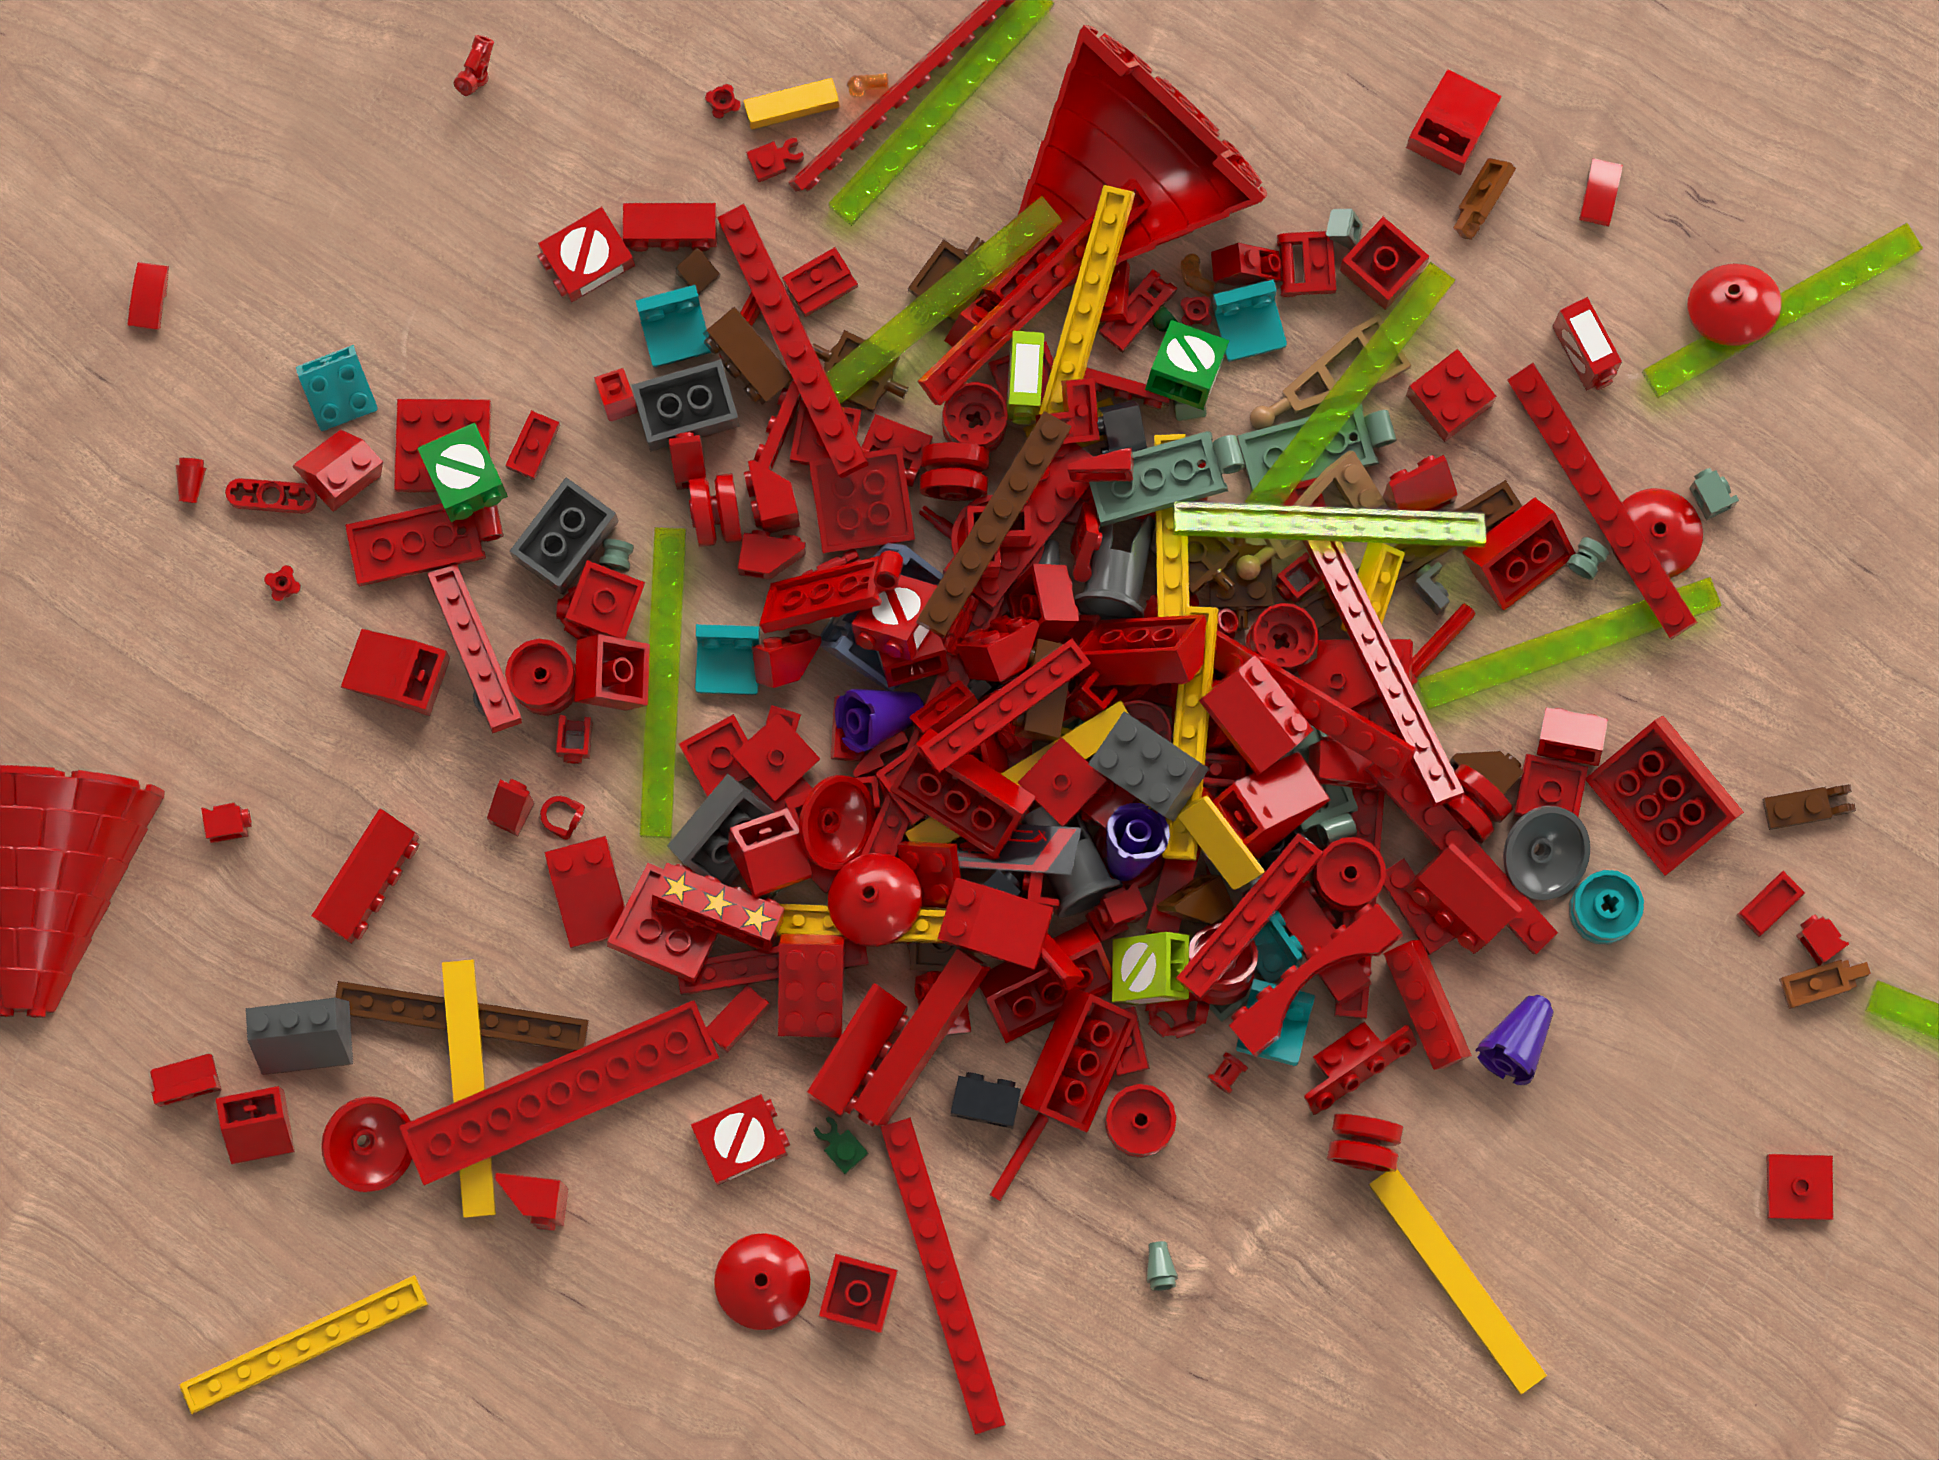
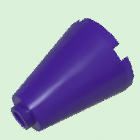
(874, 716)
(1134, 840)
(1517, 1041)

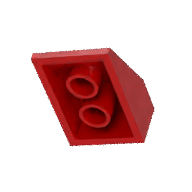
(586, 890)
(995, 923)

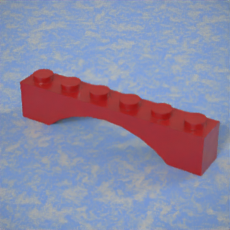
(1366, 937)

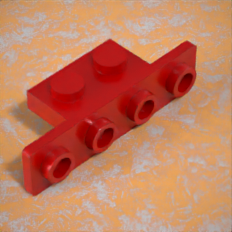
(1355, 1060)

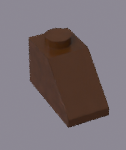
(1494, 765)
(1199, 901)

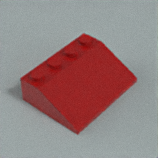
(1664, 795)

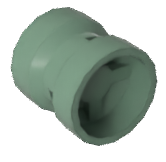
(1587, 558)

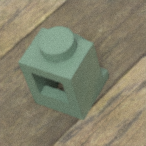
(1712, 493)

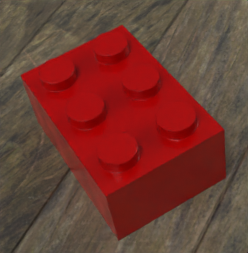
(811, 985)

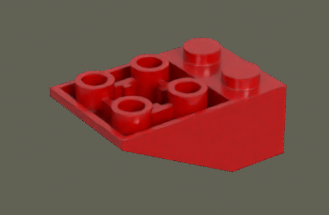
(1453, 121)
(396, 671)
(1271, 804)

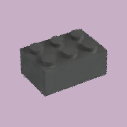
(685, 401)
(564, 535)
(1148, 766)

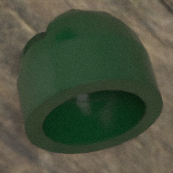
(1162, 319)

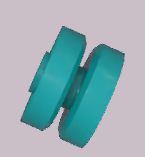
(1612, 889)

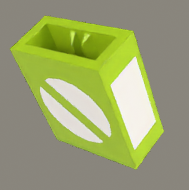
(1025, 376)
(1148, 968)

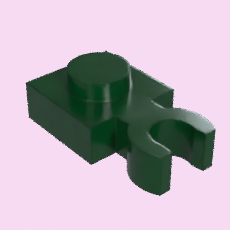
(843, 1148)

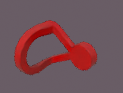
(562, 833)

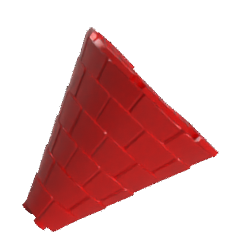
(1127, 125)
(59, 866)

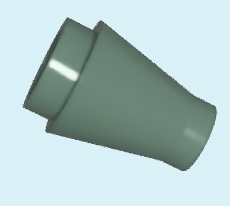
(1161, 1270)

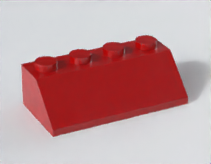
(1145, 650)
(965, 798)
(366, 876)
(1029, 998)
(857, 1051)
(1078, 1059)

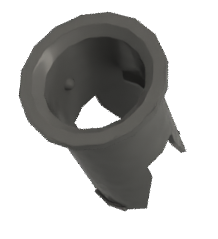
(1117, 576)
(1089, 876)

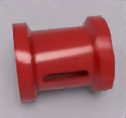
(1227, 1073)

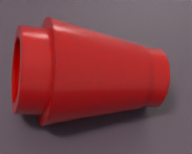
(189, 479)

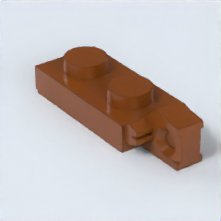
(1483, 196)
(1821, 982)

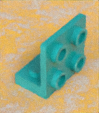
(1249, 320)
(673, 326)
(336, 388)
(726, 659)
(1276, 949)
(1289, 1045)

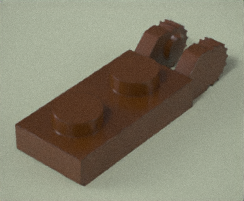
(1805, 806)

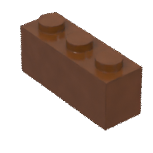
(747, 356)
(1046, 718)

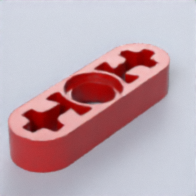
(294, 490)

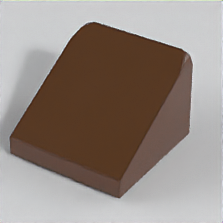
(697, 270)

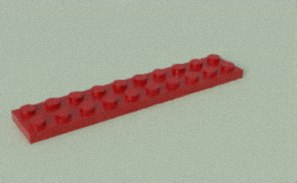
(558, 1092)

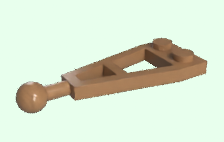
(1264, 416)
(1353, 485)

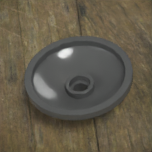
(1560, 856)

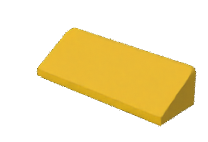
(791, 103)
(1379, 574)
(1220, 842)

